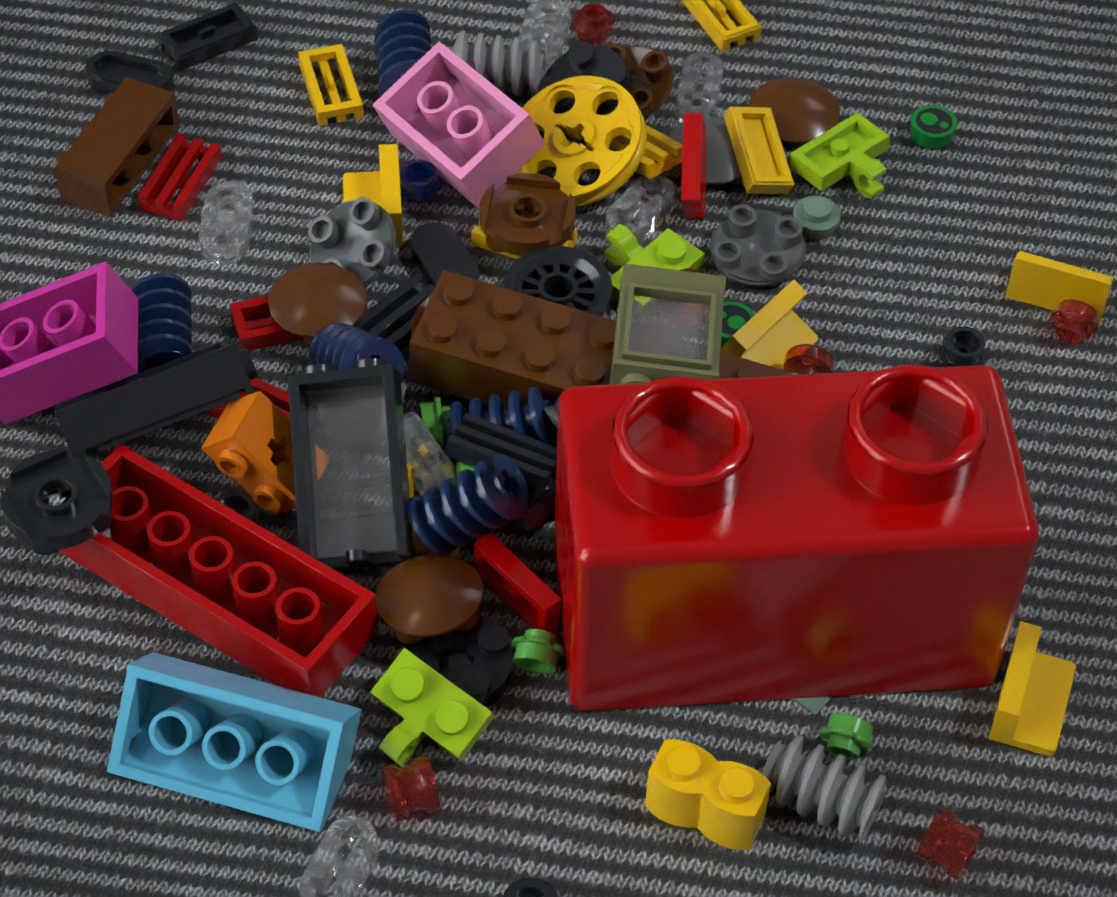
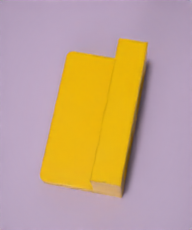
(379, 186)
(1049, 282)
(772, 330)
(1032, 696)

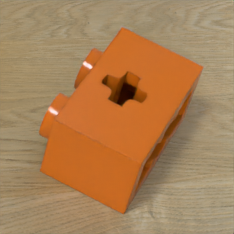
(256, 450)

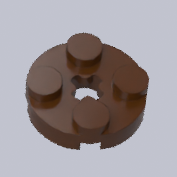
(510, 233)

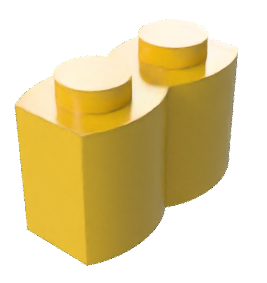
(699, 792)

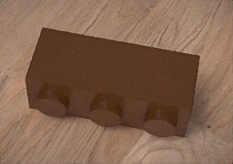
(117, 146)

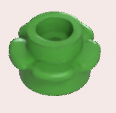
(435, 419)
(537, 651)
(847, 735)

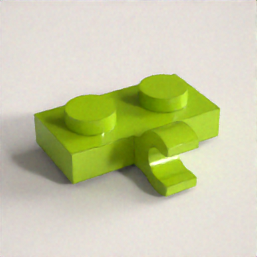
(844, 151)
(665, 251)
(429, 708)

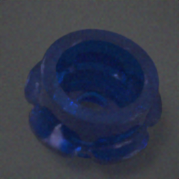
(419, 181)

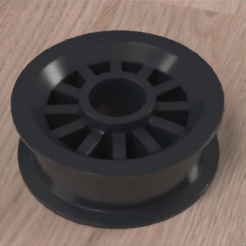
(563, 277)

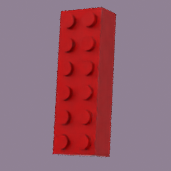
(227, 578)

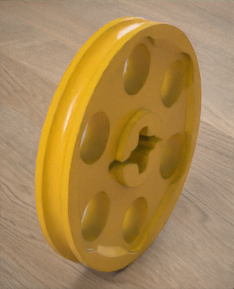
(596, 130)

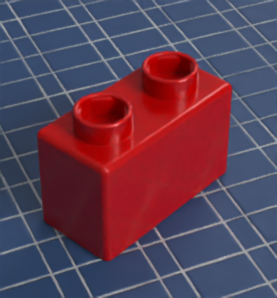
(788, 536)

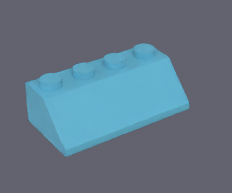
(232, 740)

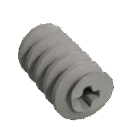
(502, 64)
(824, 787)

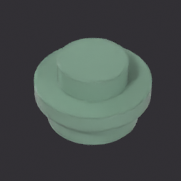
(818, 216)

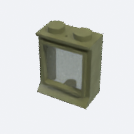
(667, 325)

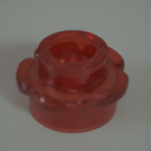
(593, 23)
(1074, 320)

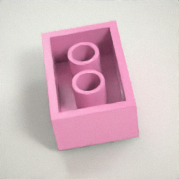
(459, 123)

